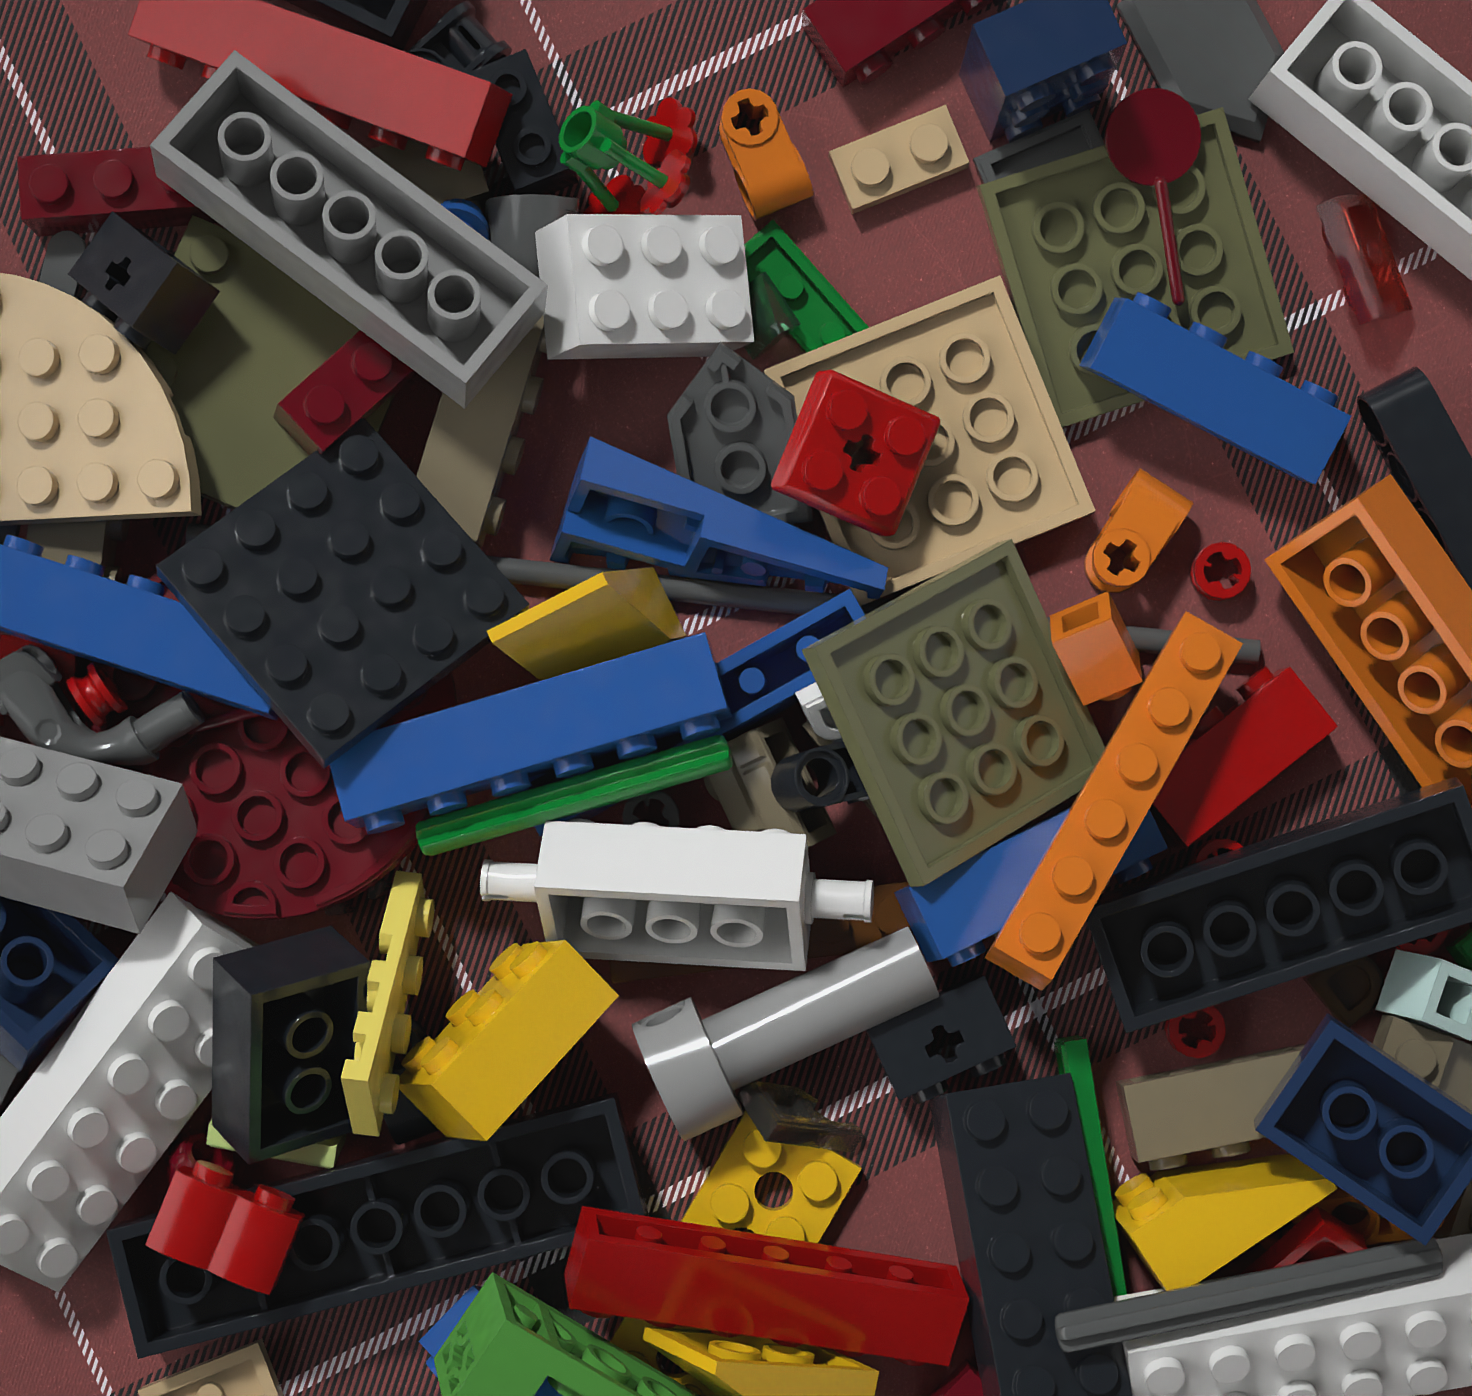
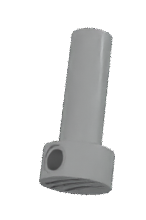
(707, 1059)

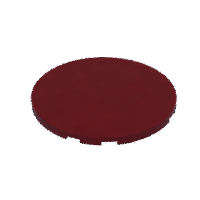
(266, 810)

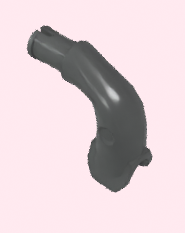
(47, 719)

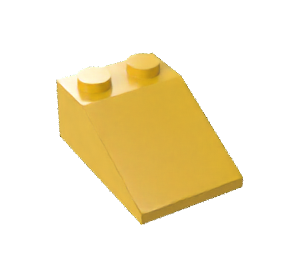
(591, 624)
(1206, 1215)
(761, 1366)

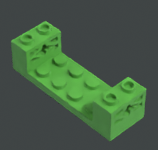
(515, 1341)

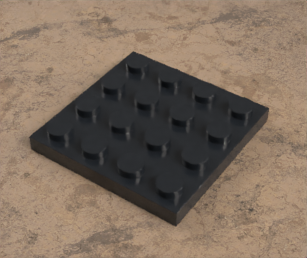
(342, 591)

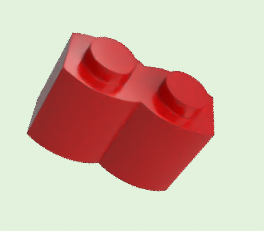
(226, 1227)

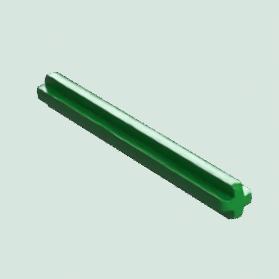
(574, 795)

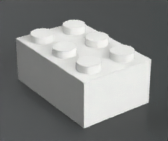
(644, 285)

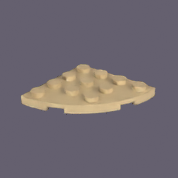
(84, 418)

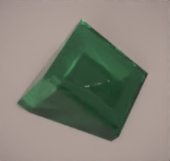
(770, 316)

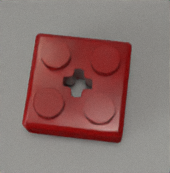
(820, 472)

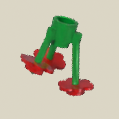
(595, 141)

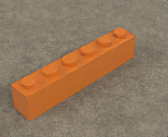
(1113, 801)

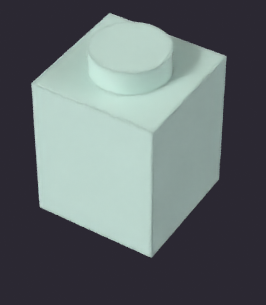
(1429, 994)

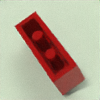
(1239, 752)

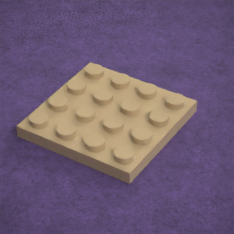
(998, 454)

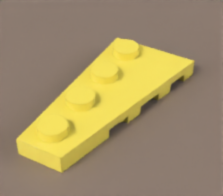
(379, 1035)

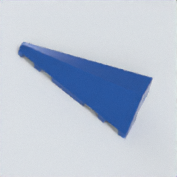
(651, 515)

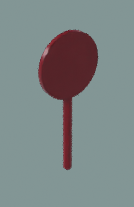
(1153, 142)

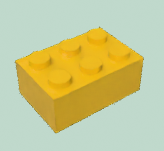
(504, 1038)

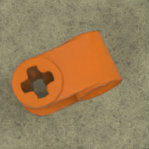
(764, 164)
(1139, 525)

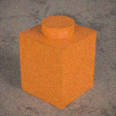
(1096, 649)

